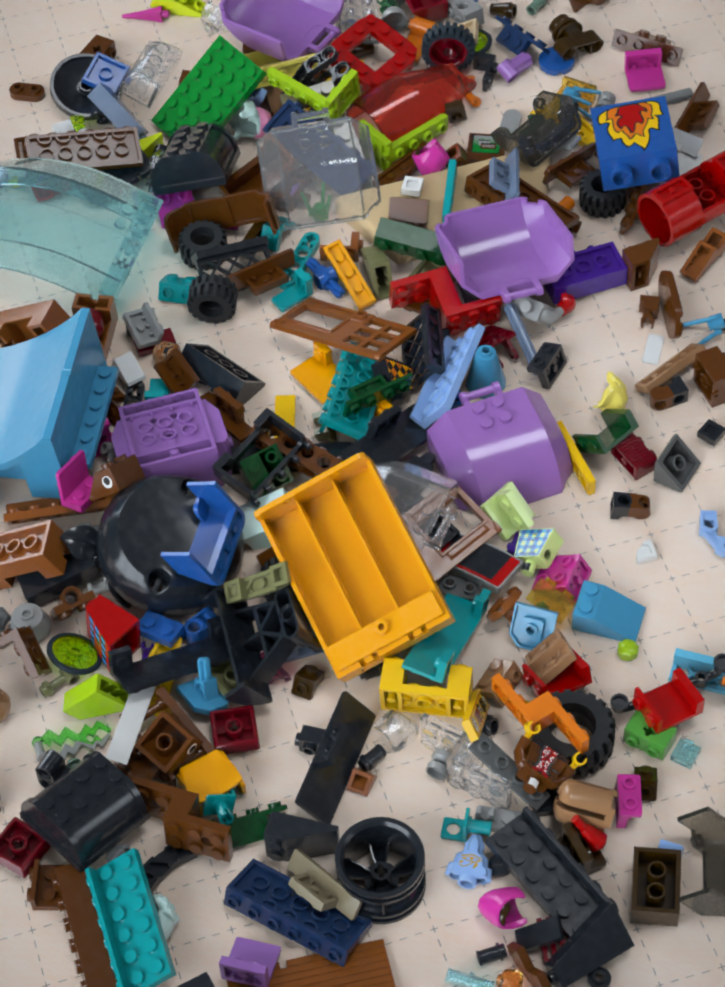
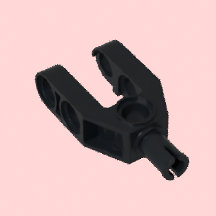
(305, 72)

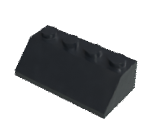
(218, 370)

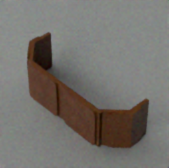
(227, 210)

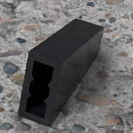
(42, 590)
(589, 947)

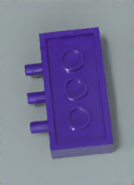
(591, 272)

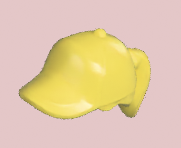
(615, 394)

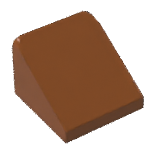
(361, 781)

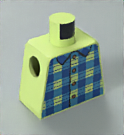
(537, 549)

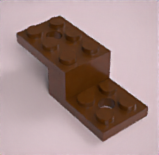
(183, 821)

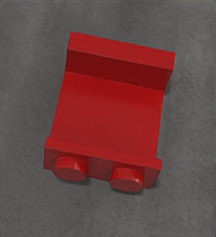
(572, 677)
(669, 703)

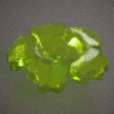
(77, 122)

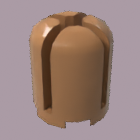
(587, 801)

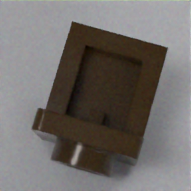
(306, 680)
(648, 782)

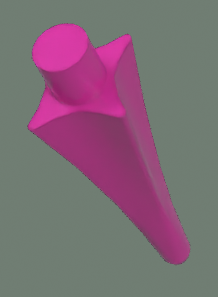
(153, 14)

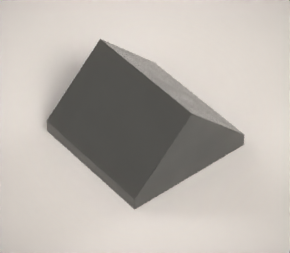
(675, 465)

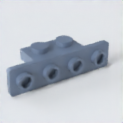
(506, 175)

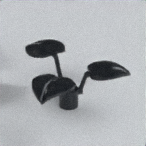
(82, 545)

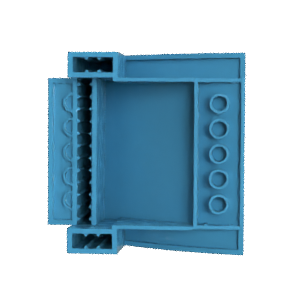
(53, 402)

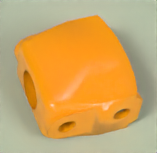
(210, 776)

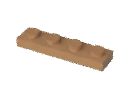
(665, 372)

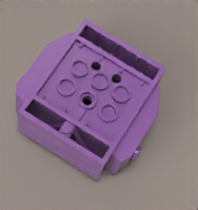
(173, 435)

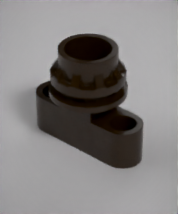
(568, 35)

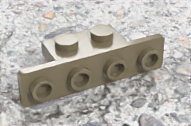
(320, 886)

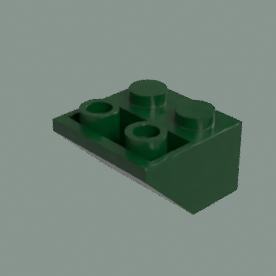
(259, 465)

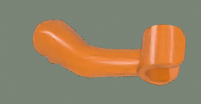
(473, 100)

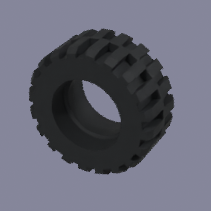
(596, 718)

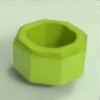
(627, 650)

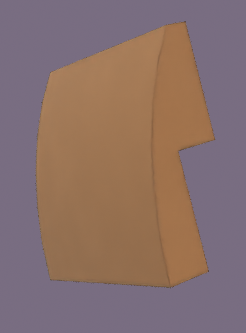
(550, 656)

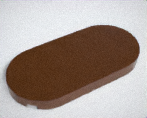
(670, 304)

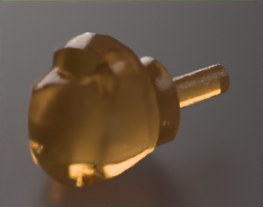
(509, 978)

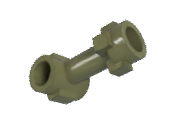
(47, 689)

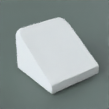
(98, 585)

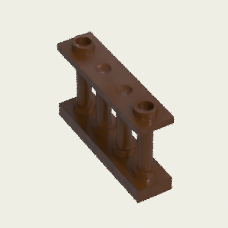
(165, 702)

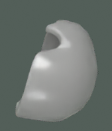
(395, 17)

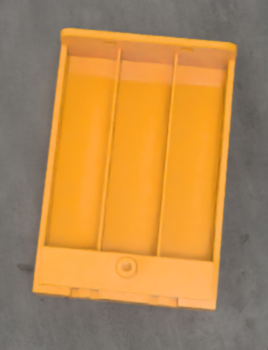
(354, 566)

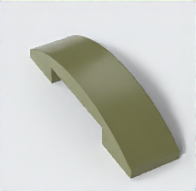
(258, 584)

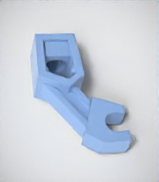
(707, 520)

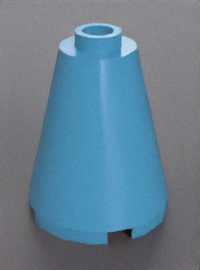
(485, 370)

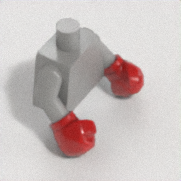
(543, 313)

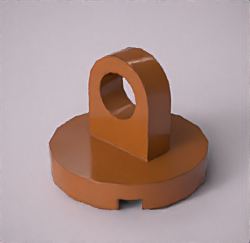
(505, 605)

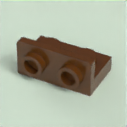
(41, 892)

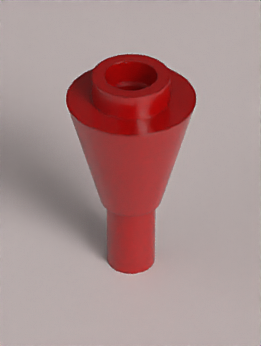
(593, 837)

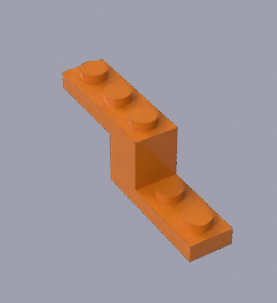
(541, 710)

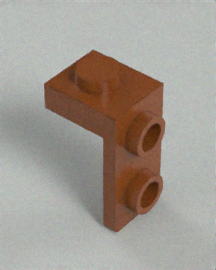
(353, 250)

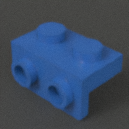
(161, 629)

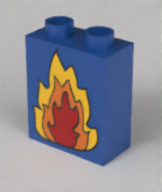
(635, 143)

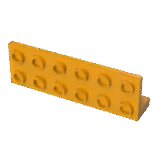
(317, 373)

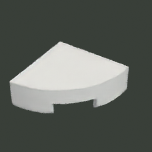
(646, 553)

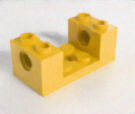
(420, 699)

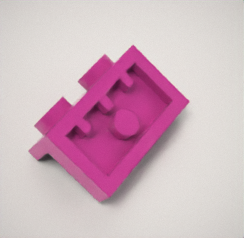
(628, 799)

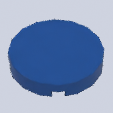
(554, 64)

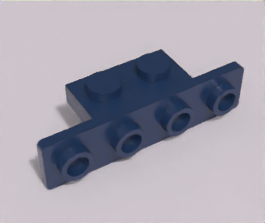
(514, 38)

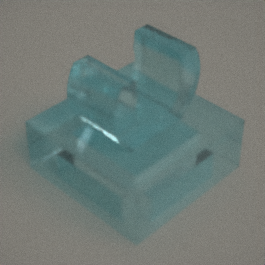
(685, 753)

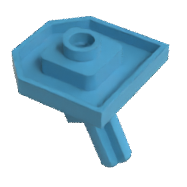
(531, 625)
(202, 692)

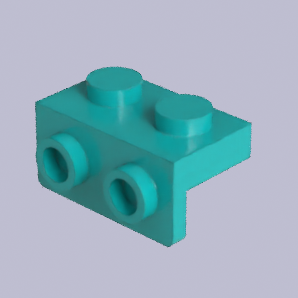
(174, 288)

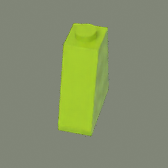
(95, 698)

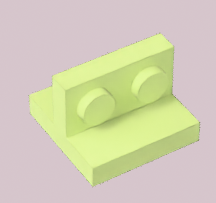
(508, 510)

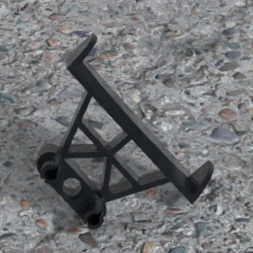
(245, 645)

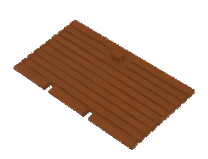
(365, 967)

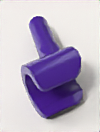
(511, 547)
(146, 651)

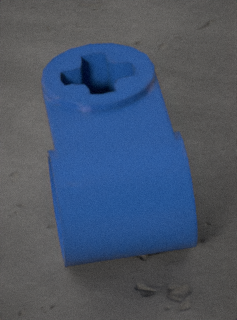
(197, 625)

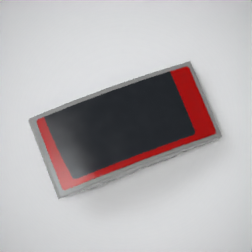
(487, 567)

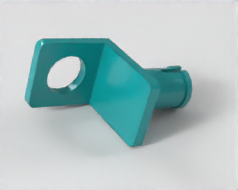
(221, 805)
(466, 826)

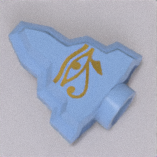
(470, 865)

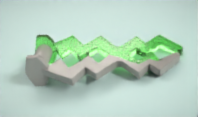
(79, 739)

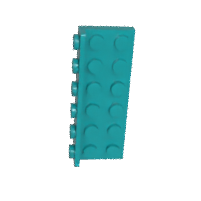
(351, 372)
(130, 922)

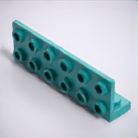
(439, 651)

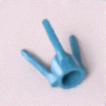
(576, 97)
(714, 323)

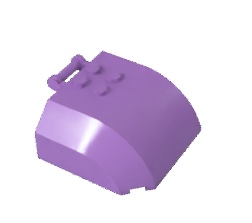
(282, 26)
(506, 248)
(500, 443)

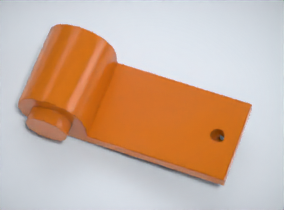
(418, 27)

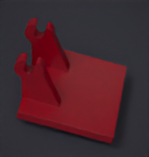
(495, 335)

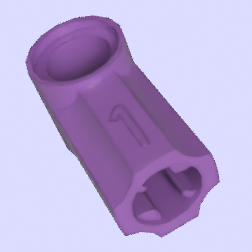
(512, 68)

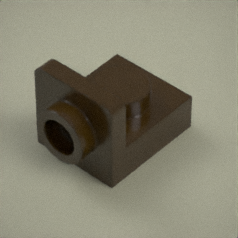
(455, 111)

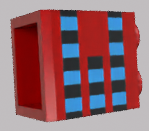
(111, 627)

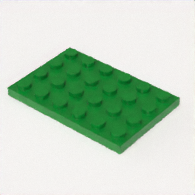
(211, 89)

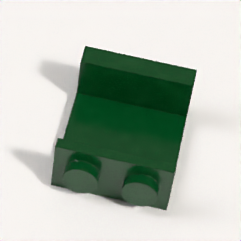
(619, 425)

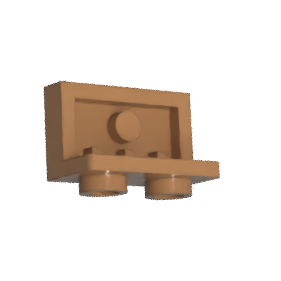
(507, 669)

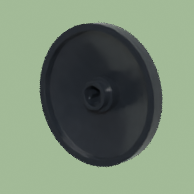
(69, 91)

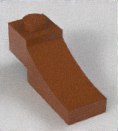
(704, 254)

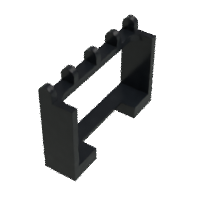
(261, 425)

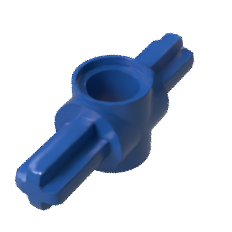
(325, 277)

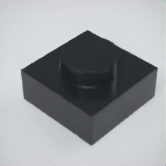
(711, 432)

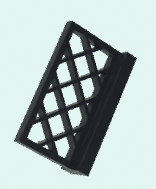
(229, 251)
(431, 346)

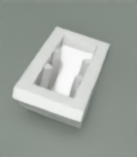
(129, 369)

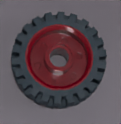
(448, 45)

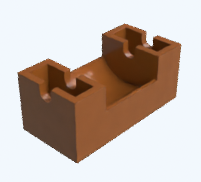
(107, 308)
(30, 321)
(32, 550)

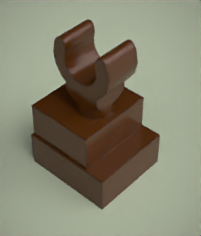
(650, 307)

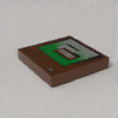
(482, 148)

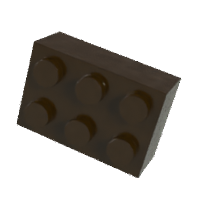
(655, 886)

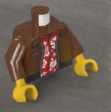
(540, 765)

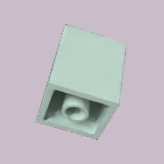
(253, 531)

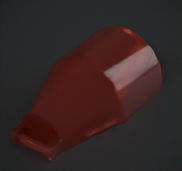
(411, 98)

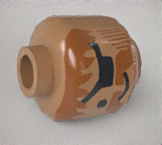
(163, 349)

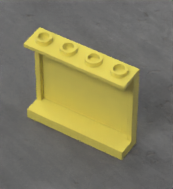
(287, 67)

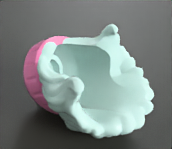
(249, 121)

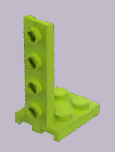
(337, 101)
(388, 151)

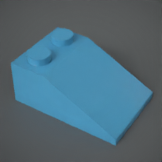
(606, 613)

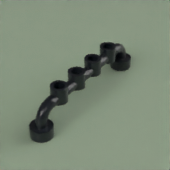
(620, 704)

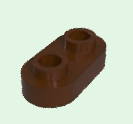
(27, 92)

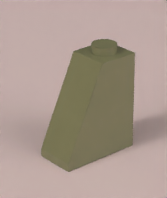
(377, 270)

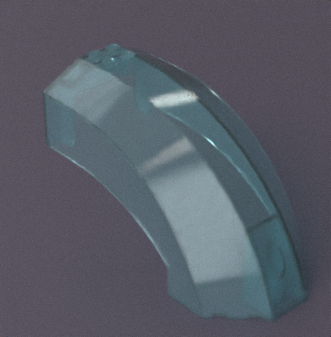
(72, 224)

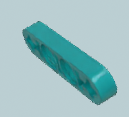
(314, 240)

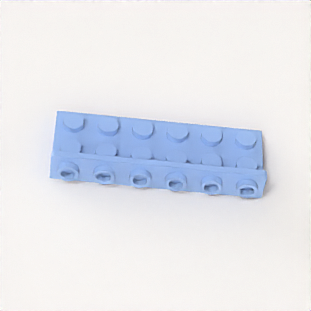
(441, 390)

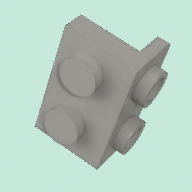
(144, 326)

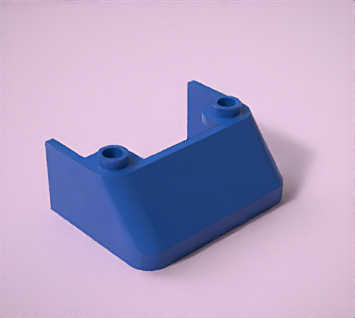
(215, 537)

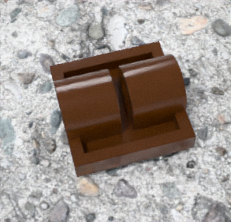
(65, 609)

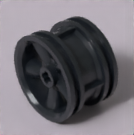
(382, 898)

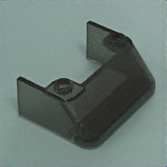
(709, 839)

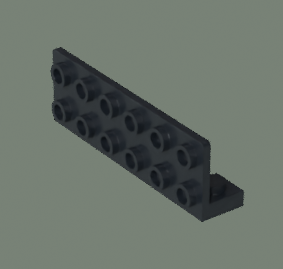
(170, 664)

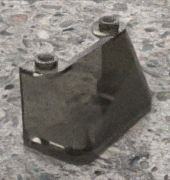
(543, 133)

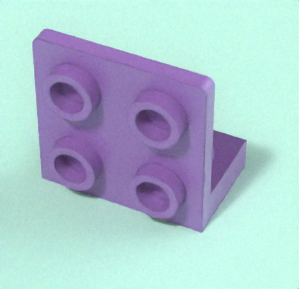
(250, 962)

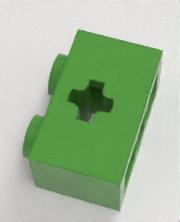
(641, 736)

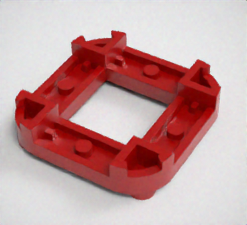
(368, 28)

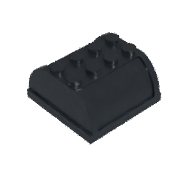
(195, 159)
(86, 810)

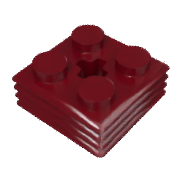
(239, 718)
(16, 835)

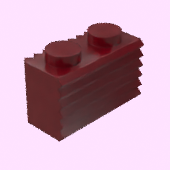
(635, 456)

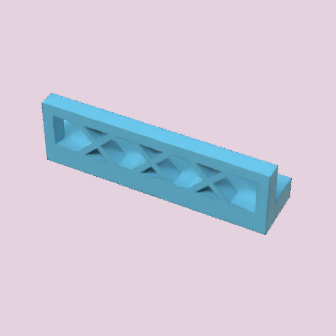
(694, 663)

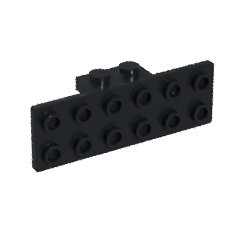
(389, 436)
(335, 758)

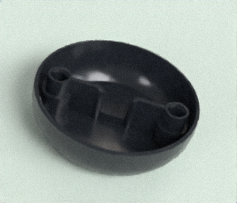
(140, 524)

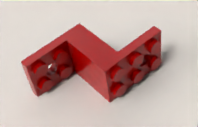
(442, 294)

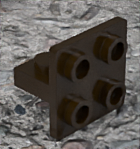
(579, 851)

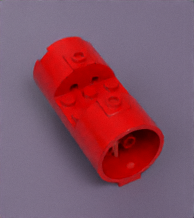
(684, 202)

